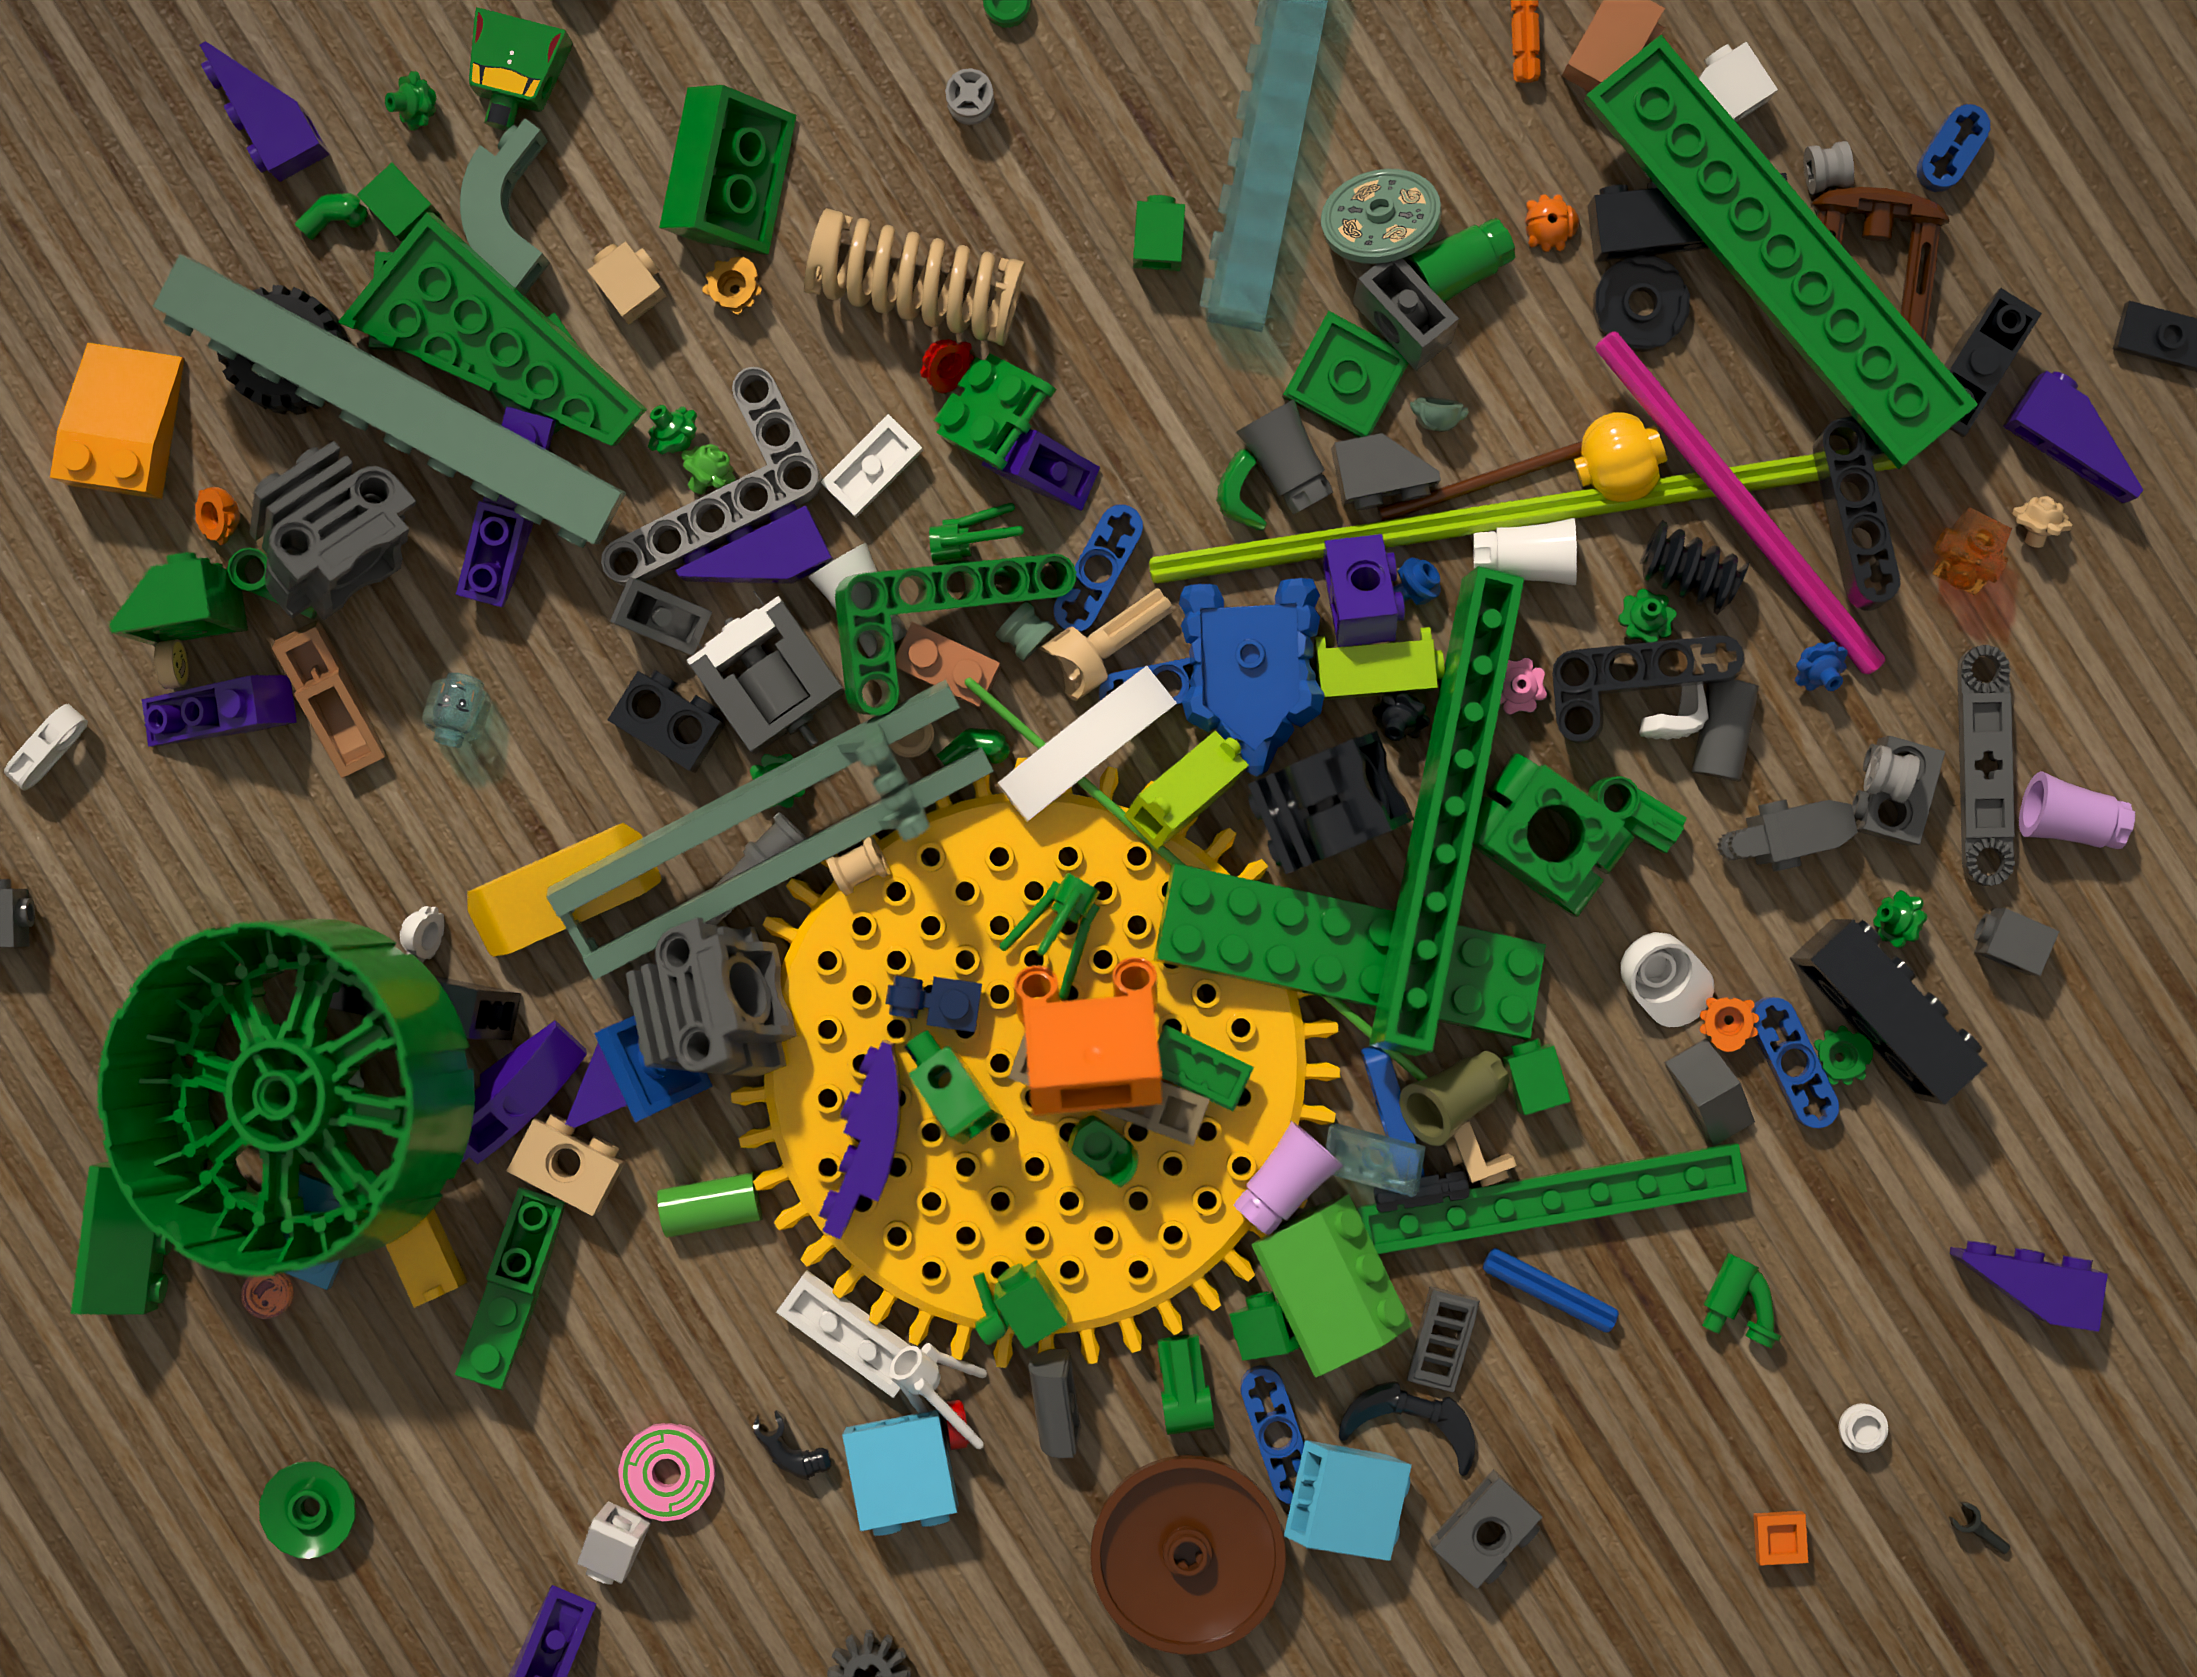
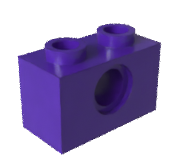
(1358, 614)

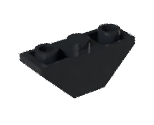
(1989, 349)

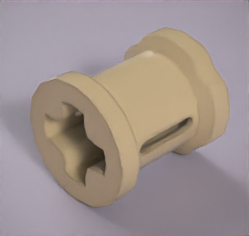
(858, 865)

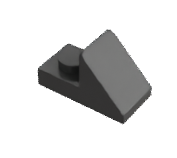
(660, 615)

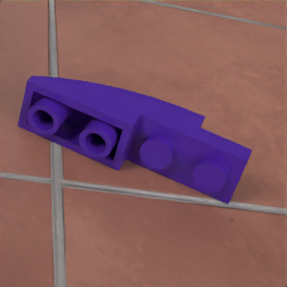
(499, 532)
(520, 1087)
(874, 1120)

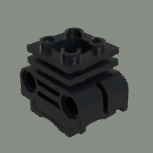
(1328, 803)

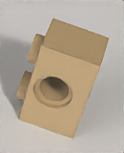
(538, 1164)

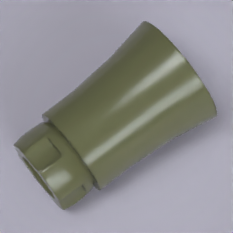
(1452, 1097)

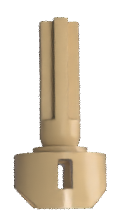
(1083, 656)

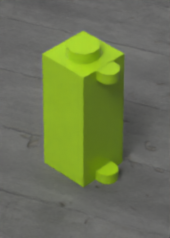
(1378, 668)
(1187, 789)

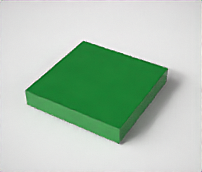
(1346, 376)

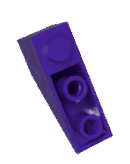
(276, 123)
(772, 554)
(219, 709)
(2052, 1292)

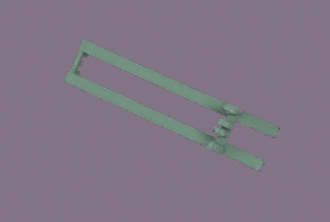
(898, 809)

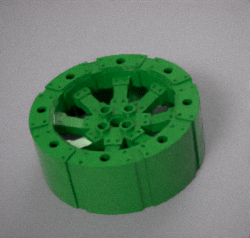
(161, 1118)

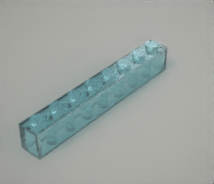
(1263, 162)

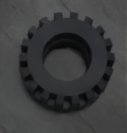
(263, 392)

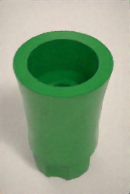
(1463, 258)

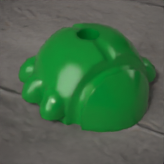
(1855, 1053)

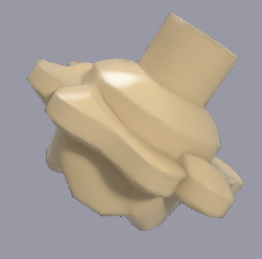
(2041, 519)

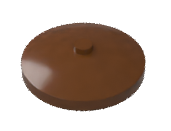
(1187, 1555)

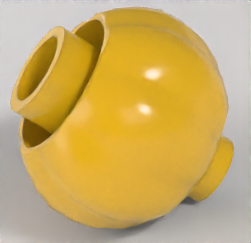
(1620, 457)

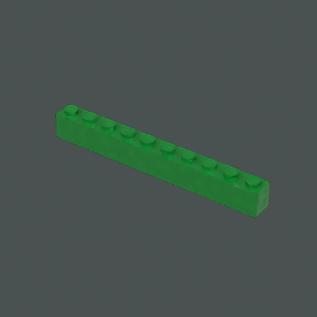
(1446, 812)

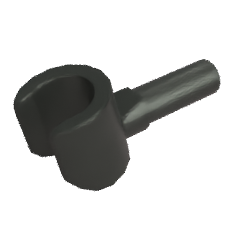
(1981, 1530)

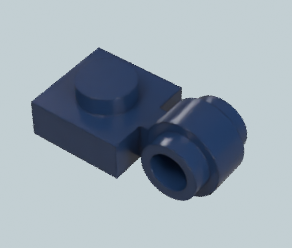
(950, 1004)

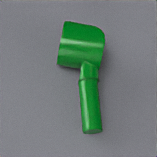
(993, 1325)

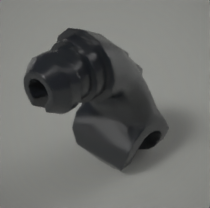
(797, 1462)

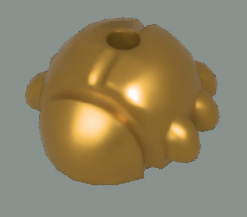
(727, 276)

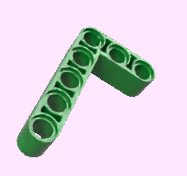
(932, 596)

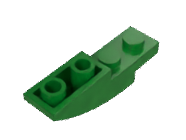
(511, 1289)

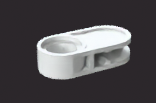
(45, 747)

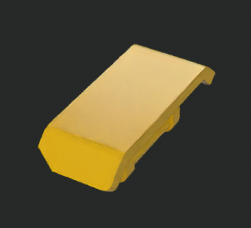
(515, 906)

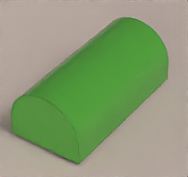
(709, 1205)

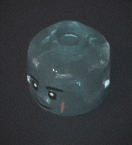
(456, 709)

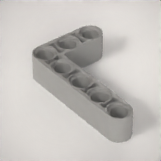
(729, 498)

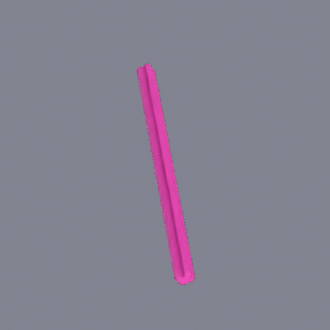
(1739, 502)

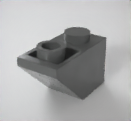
(1380, 468)

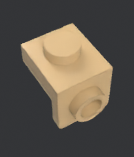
(1464, 1150)

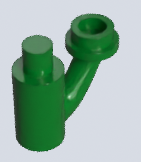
(1728, 1294)

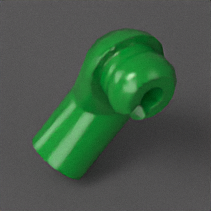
(332, 208)
(990, 740)

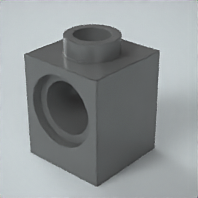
(2014, 941)

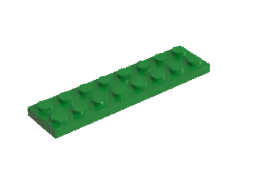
(1336, 949)

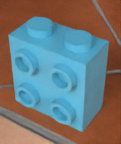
(901, 1472)
(1348, 1500)

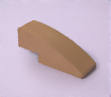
(328, 698)

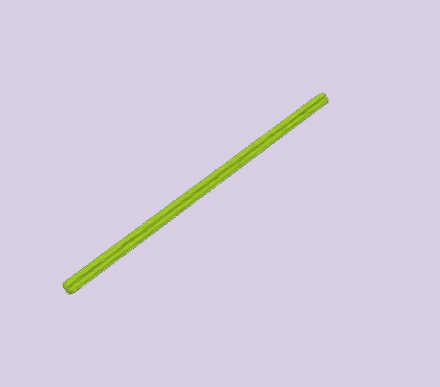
(1475, 520)

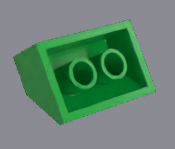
(727, 169)
(181, 602)
(117, 1253)

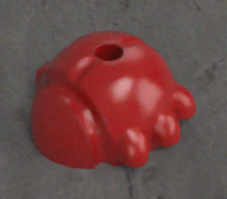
(946, 364)

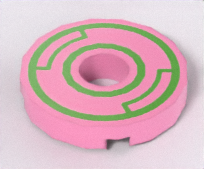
(663, 1500)

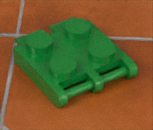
(990, 407)

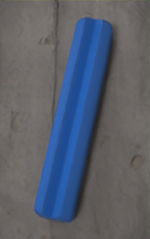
(1550, 1290)

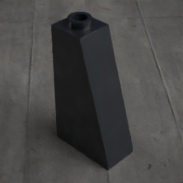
(482, 1009)

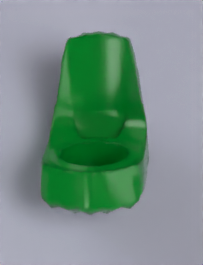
(1229, 492)
(1104, 1150)

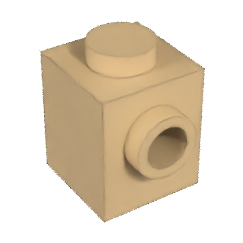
(627, 280)

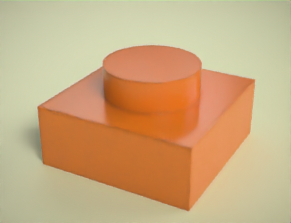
(1780, 1538)

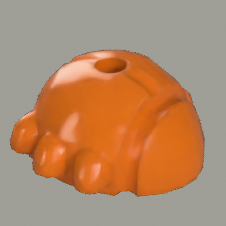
(1550, 234)
(217, 514)
(1733, 1035)

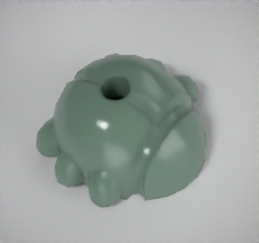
(1438, 413)

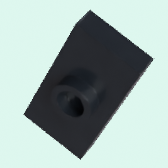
(2157, 335)

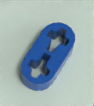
(1962, 153)

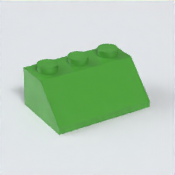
(1331, 1285)

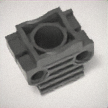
(328, 530)
(712, 1002)

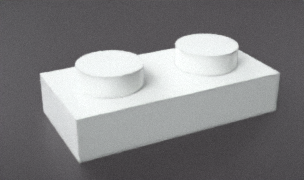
(871, 465)

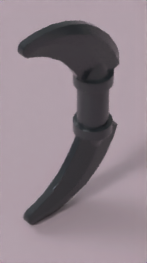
(1444, 1414)

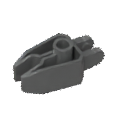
(1787, 833)

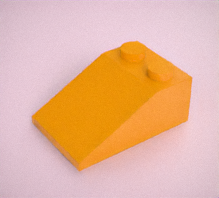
(119, 422)

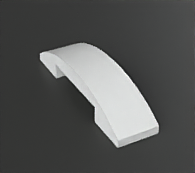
(1086, 743)

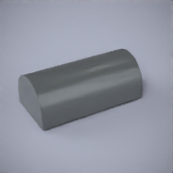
(1726, 733)
(1055, 1402)

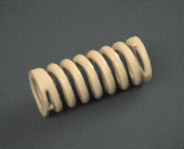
(986, 324)

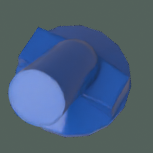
(1419, 581)

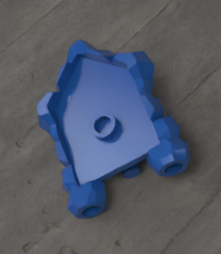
(1252, 667)

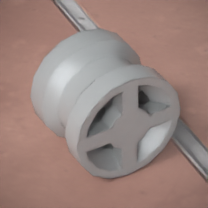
(965, 87)
(1828, 167)
(1891, 774)

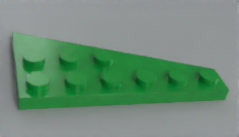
(471, 322)

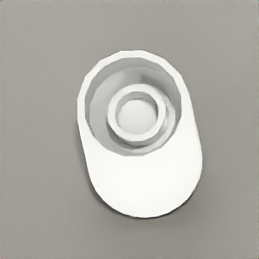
(1666, 979)

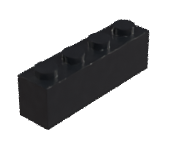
(1638, 224)

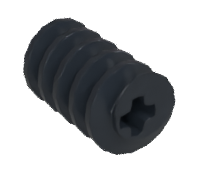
(1692, 568)

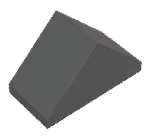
(1711, 1091)

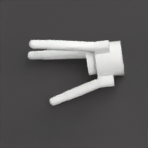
(918, 1373)

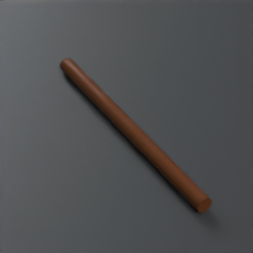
(1482, 481)

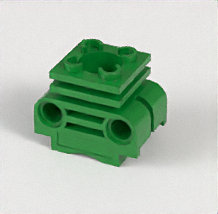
(1595, 834)

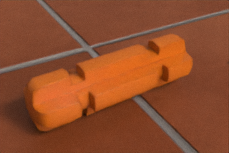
(1525, 41)

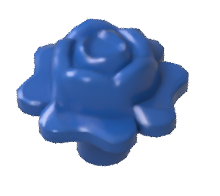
(1821, 666)

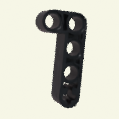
(1865, 514)
(1648, 675)

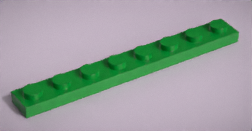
(1561, 1198)

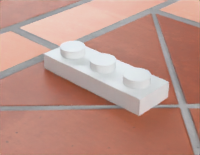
(843, 1330)

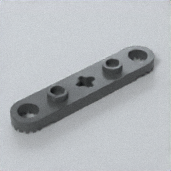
(1986, 803)

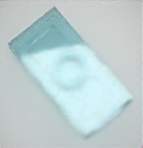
(1376, 1159)

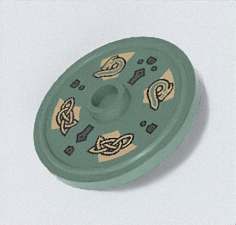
(1381, 216)

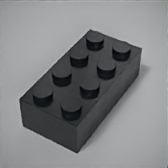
(1890, 1010)

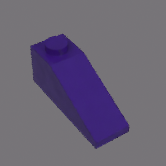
(2070, 431)
(554, 1636)

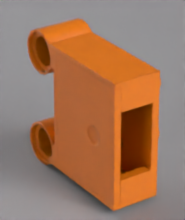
(1091, 1049)

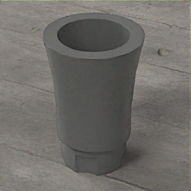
(1287, 456)

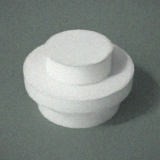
(1863, 1428)

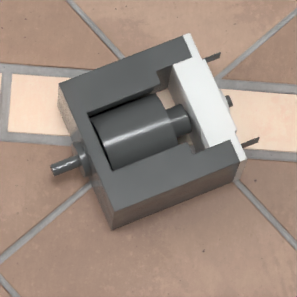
(777, 689)

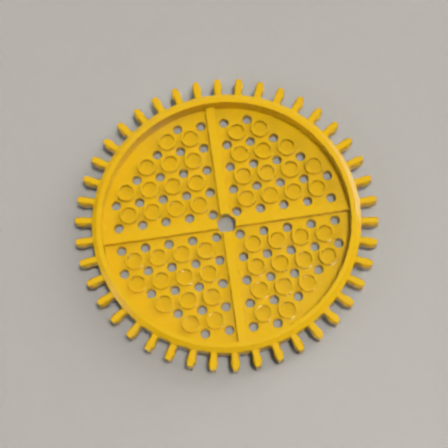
(811, 1132)

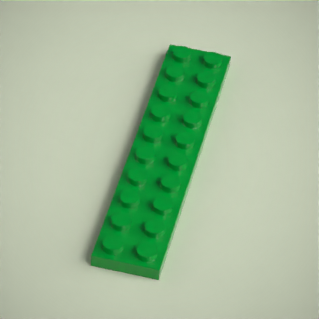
(1780, 252)

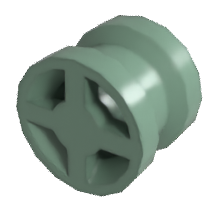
(1024, 631)

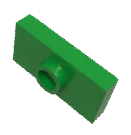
(1202, 1068)

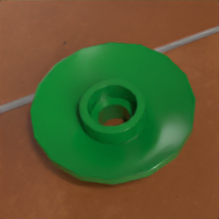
(291, 1526)

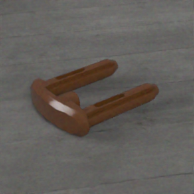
(1880, 209)

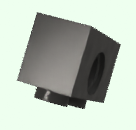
(1405, 311)
(1490, 1501)

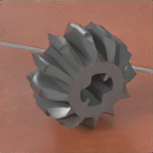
(867, 1654)

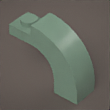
(486, 202)

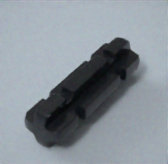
(1431, 1192)

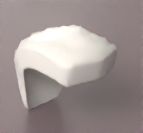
(1691, 717)

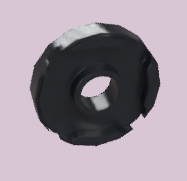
(1658, 280)

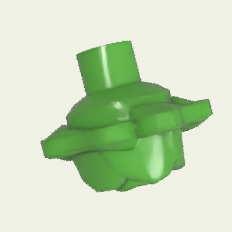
(708, 468)

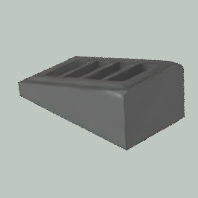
(1468, 1306)

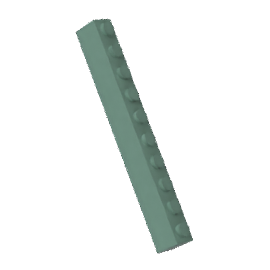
(389, 400)

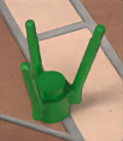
(954, 541)
(1072, 900)

